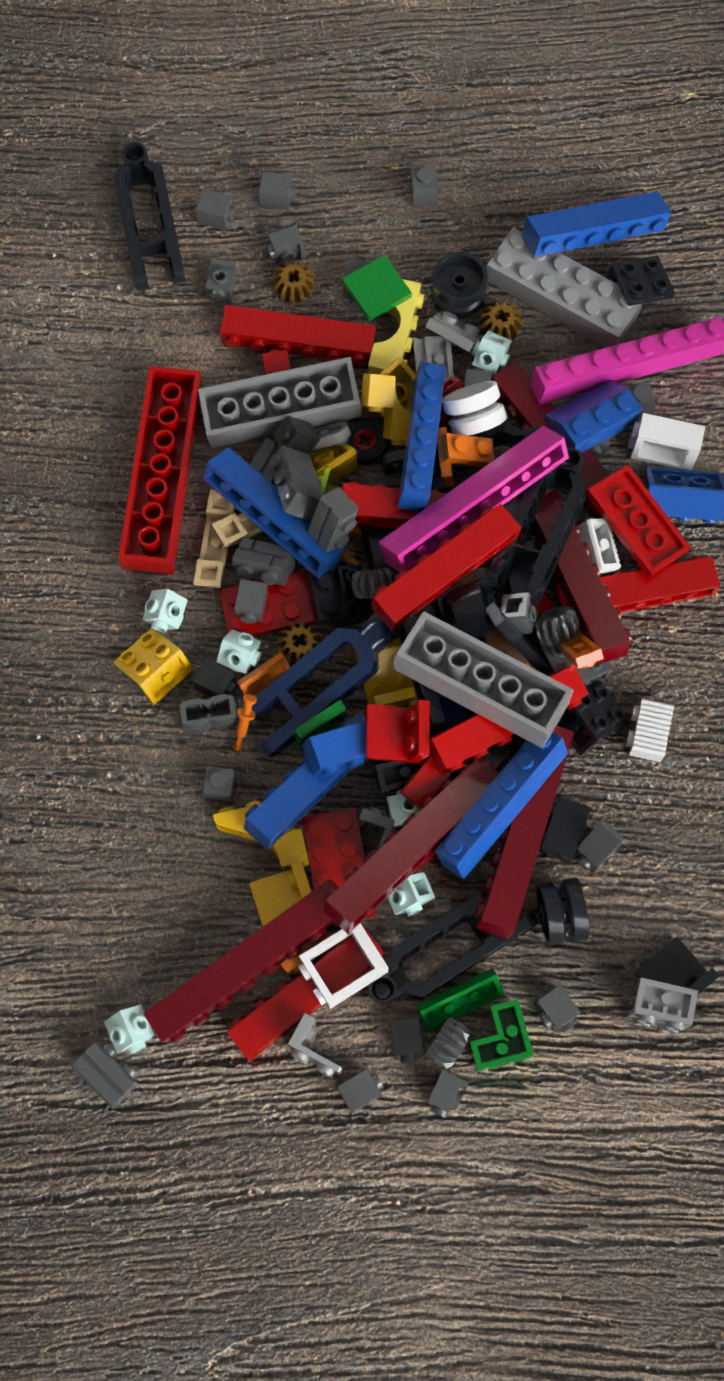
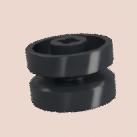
(459, 284)
(562, 911)

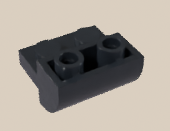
(335, 600)

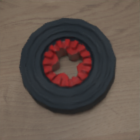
(367, 430)

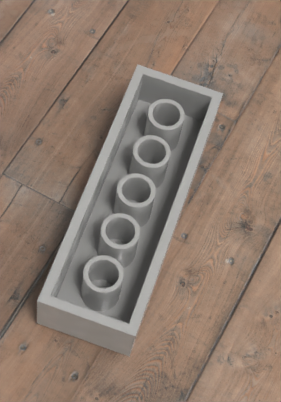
(562, 290)
(259, 404)
(483, 679)

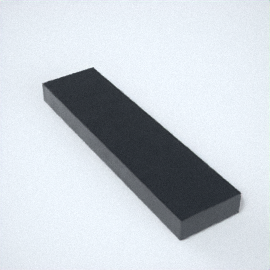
(518, 639)

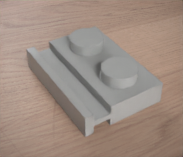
(455, 331)
(434, 350)

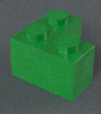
(508, 1044)

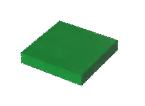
(376, 287)
(321, 723)

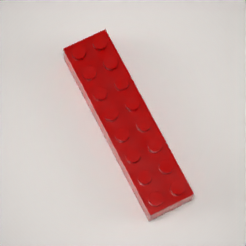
(161, 471)

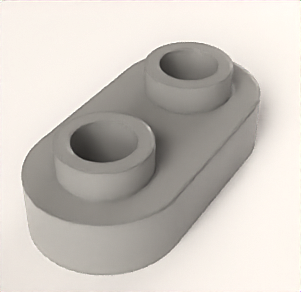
(333, 434)

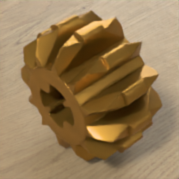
(293, 282)
(501, 320)
(298, 635)

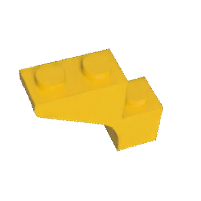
(380, 393)
(289, 848)

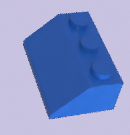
(595, 416)
(687, 493)

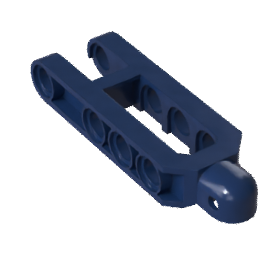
(366, 641)

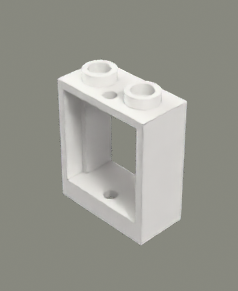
(666, 441)
(368, 949)

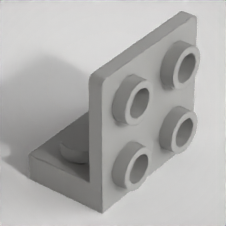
(663, 1006)
(305, 1034)

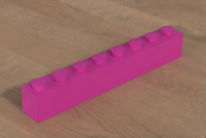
(628, 360)
(487, 488)

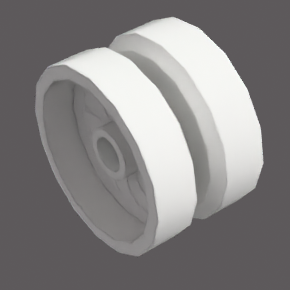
(474, 408)

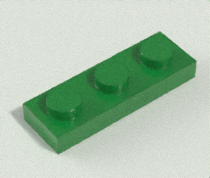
(460, 999)

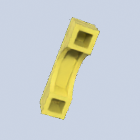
(405, 314)

